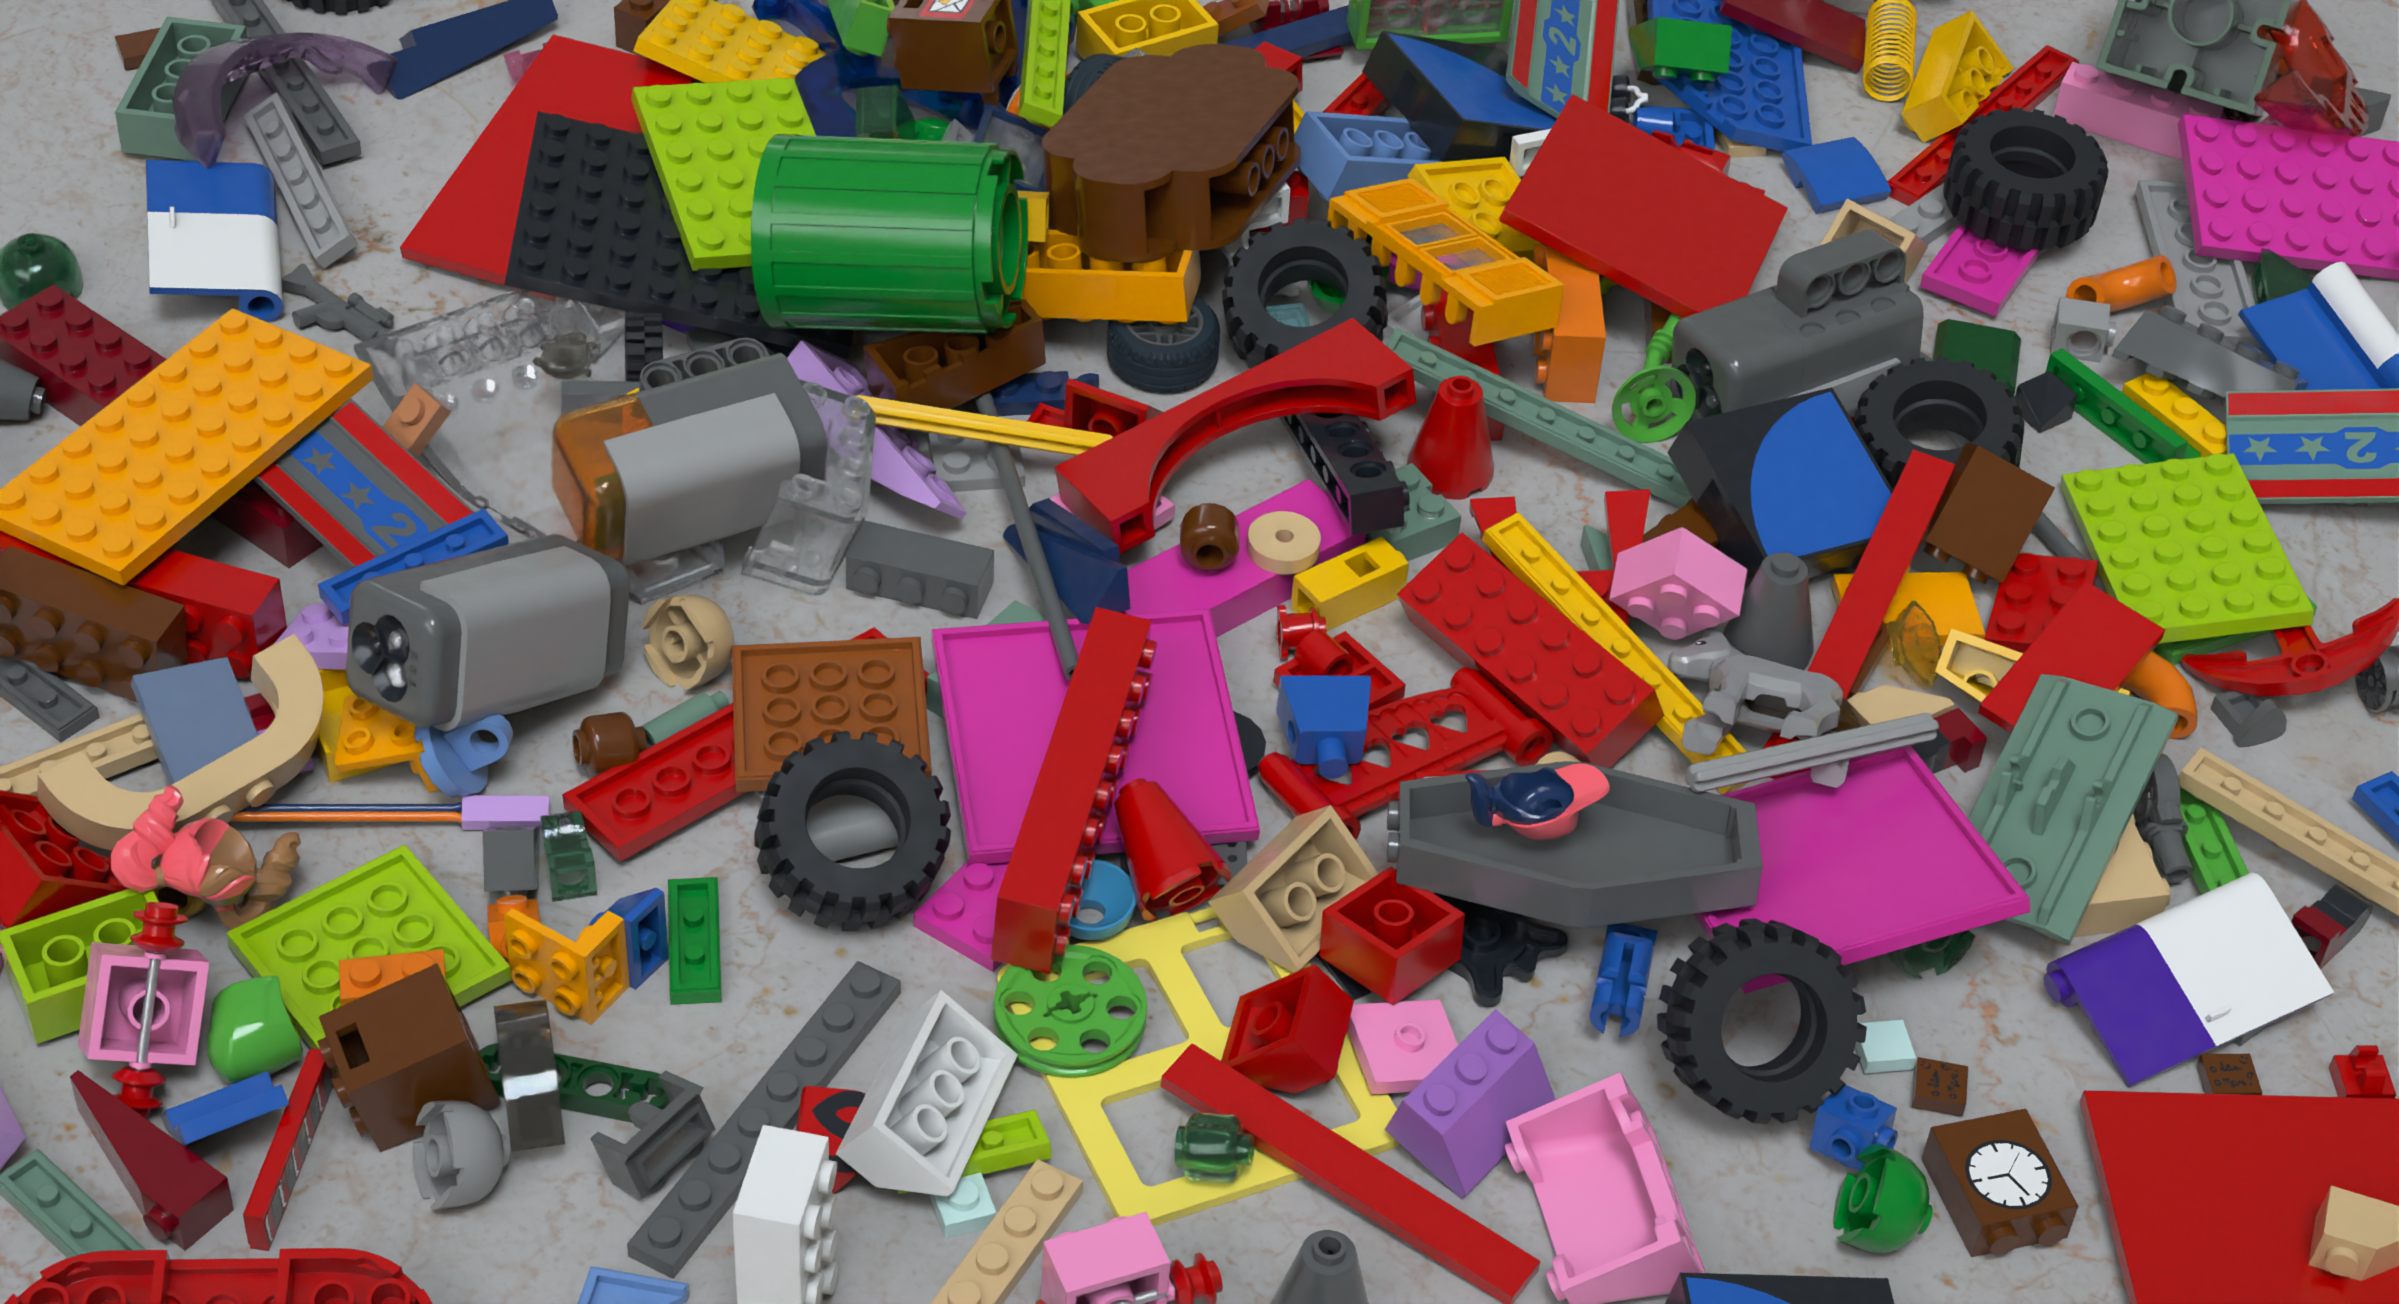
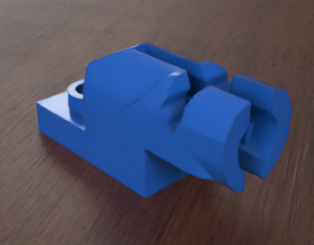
(1623, 976)

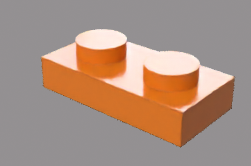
(370, 974)

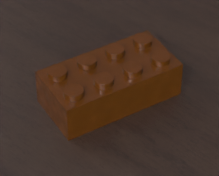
(85, 623)

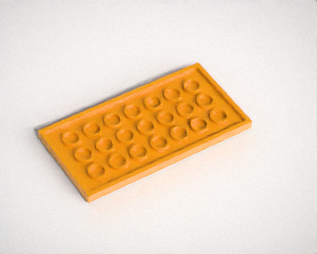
(177, 445)

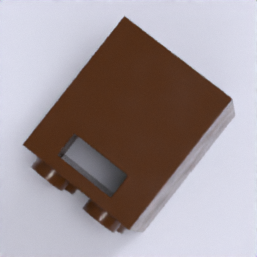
(401, 1053)

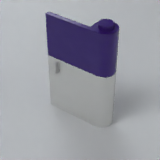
(2190, 978)

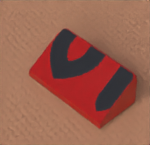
(829, 1114)

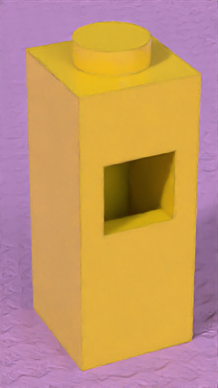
(1351, 583)

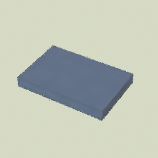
(193, 714)

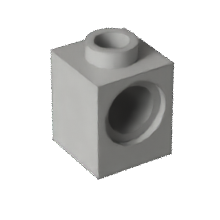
(2082, 329)

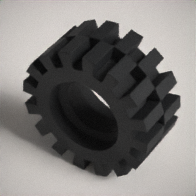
(642, 342)

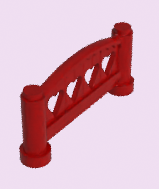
(1491, 726)

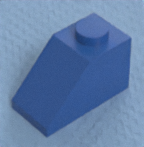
(644, 931)

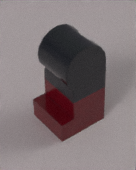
(1956, 743)
(2332, 921)

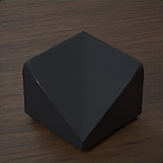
(2046, 401)

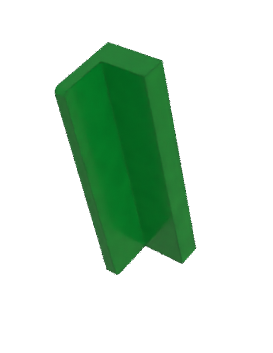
(2118, 414)

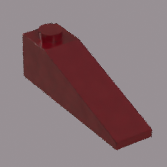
(168, 1182)

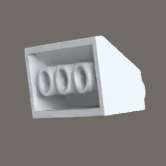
(928, 1101)

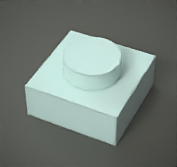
(966, 1208)

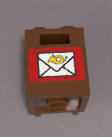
(954, 45)

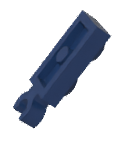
(1029, 390)

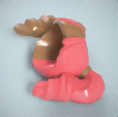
(203, 861)

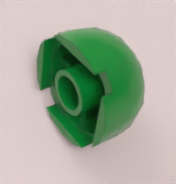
(1882, 1203)

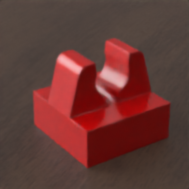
(2362, 1074)

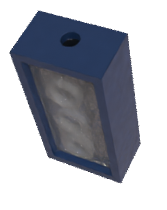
(1015, 134)

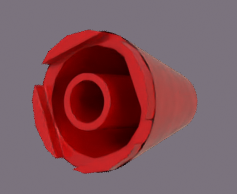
(1455, 441)
(1165, 852)

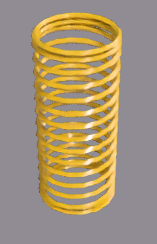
(1871, 52)

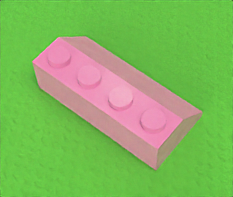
(2127, 109)

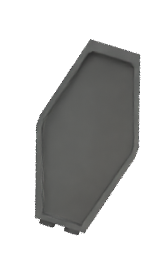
(1632, 857)

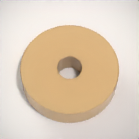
(1283, 542)

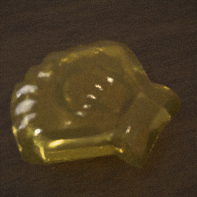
(1915, 644)

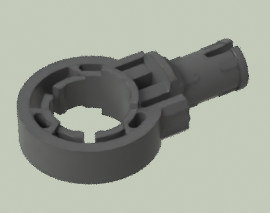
(2161, 821)

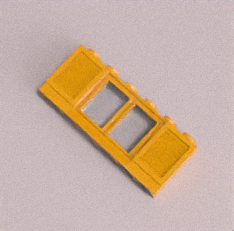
(1479, 273)

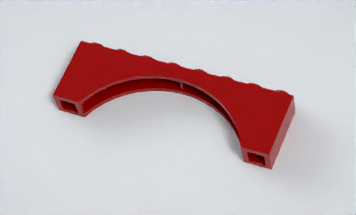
(1334, 372)

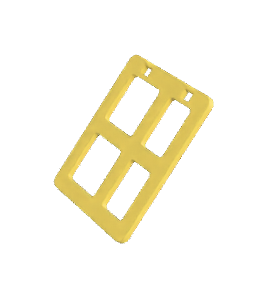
(1160, 950)

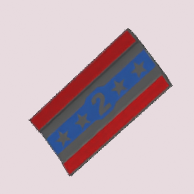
(359, 488)

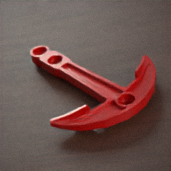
(2303, 661)

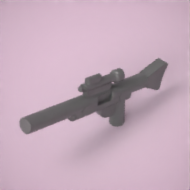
(332, 310)

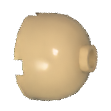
(688, 640)

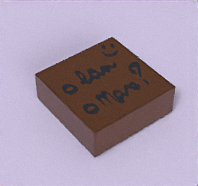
(2228, 1074)
(1940, 1086)

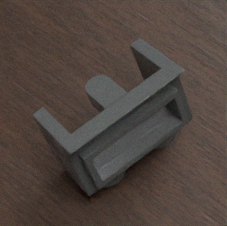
(662, 1142)

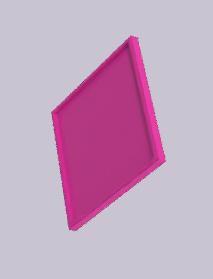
(1003, 701)
(1871, 861)

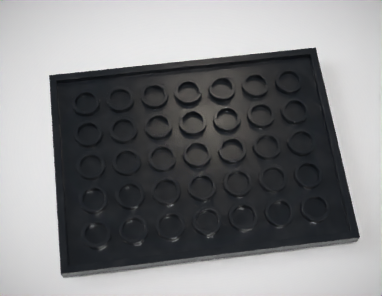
(605, 236)

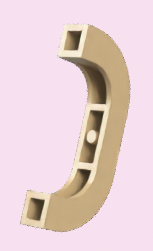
(244, 777)

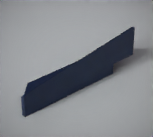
(459, 41)
(1080, 561)

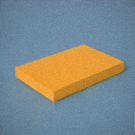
(1941, 594)

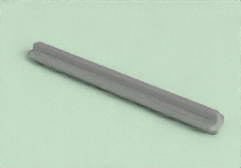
(1811, 752)

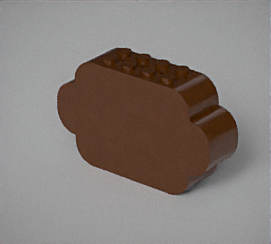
(1171, 152)

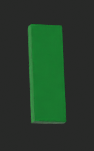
(694, 941)

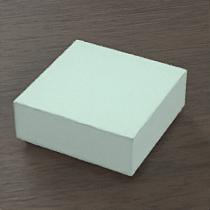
(1886, 1047)

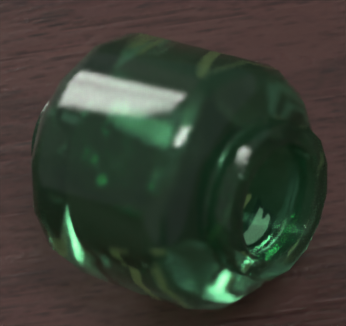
(1213, 1148)

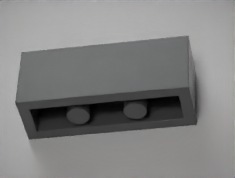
(920, 569)

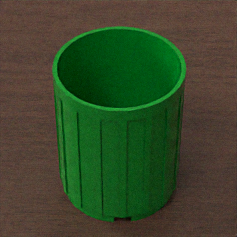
(888, 234)

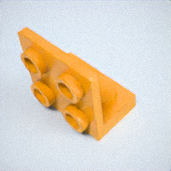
(376, 738)
(574, 976)

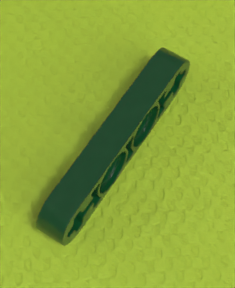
(580, 1073)

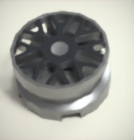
(2380, 682)

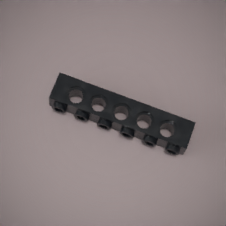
(1351, 469)

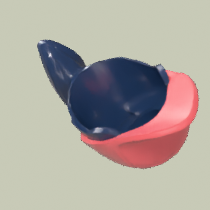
(1539, 802)

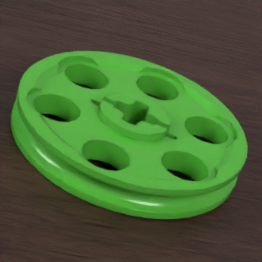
(1063, 1026)

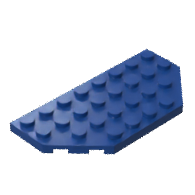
(1761, 95)

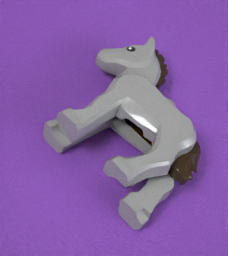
(1762, 697)

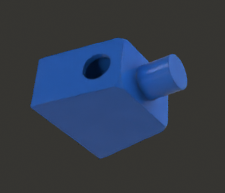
(1325, 720)

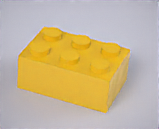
(1148, 25)

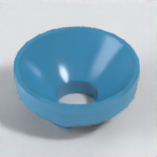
(1113, 895)

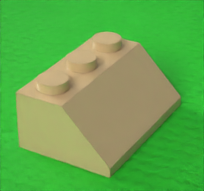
(1281, 892)

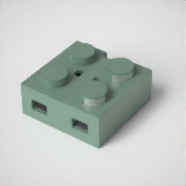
(1428, 521)

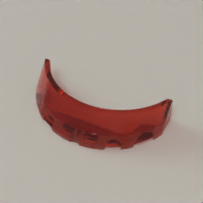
(2320, 84)

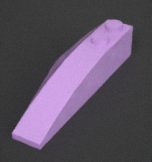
(894, 453)

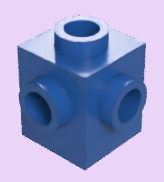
(1851, 1124)

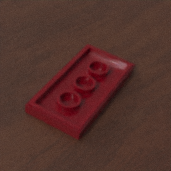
(1807, 25)

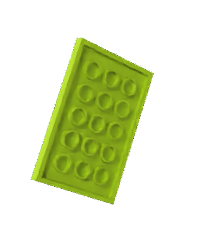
(709, 155)
(2187, 547)

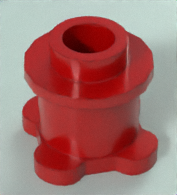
(1294, 627)

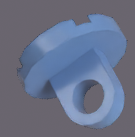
(459, 758)

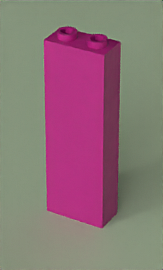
(1242, 587)

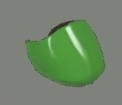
(251, 1030)

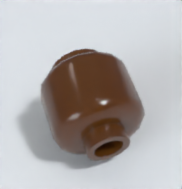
(1209, 537)
(607, 742)

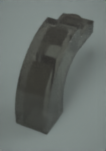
(529, 1075)

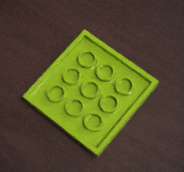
(367, 912)

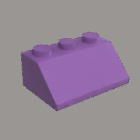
(1462, 1107)

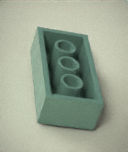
(146, 110)

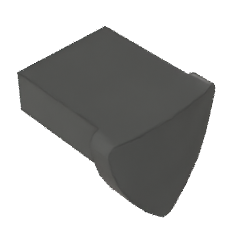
(2249, 717)

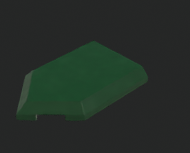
(1981, 344)

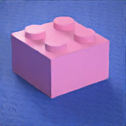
(1678, 584)

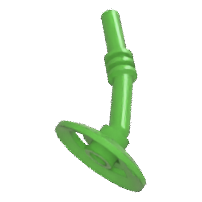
(1651, 396)

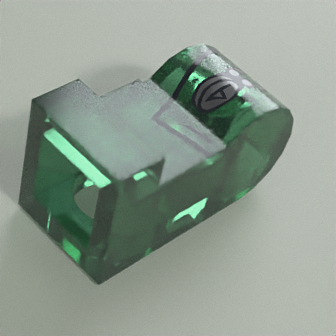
(567, 851)

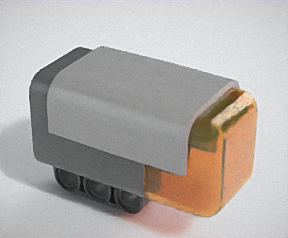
(686, 453)

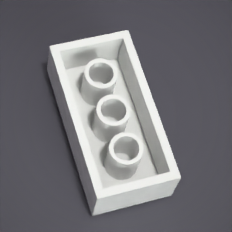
(786, 1221)

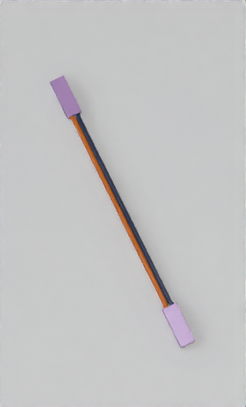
(477, 811)

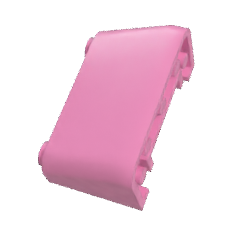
(1604, 1195)

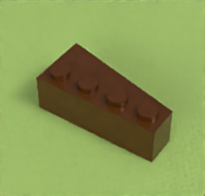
(954, 367)

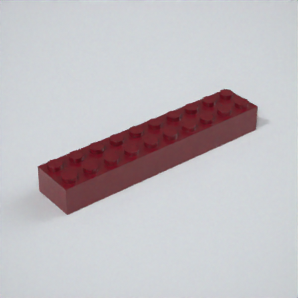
(90, 364)

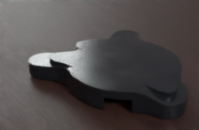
(1500, 945)

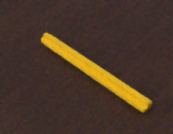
(983, 427)

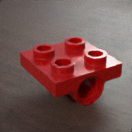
(1342, 656)

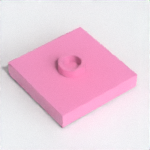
(1400, 1042)

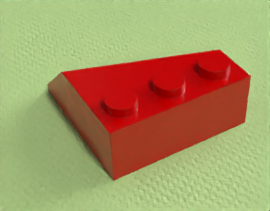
(44, 864)

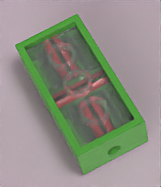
(1438, 19)

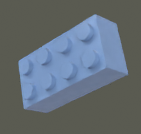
(1357, 151)

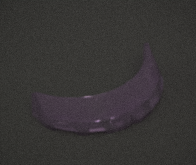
(201, 82)

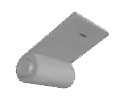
(848, 826)

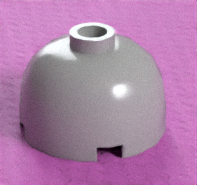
(458, 1153)

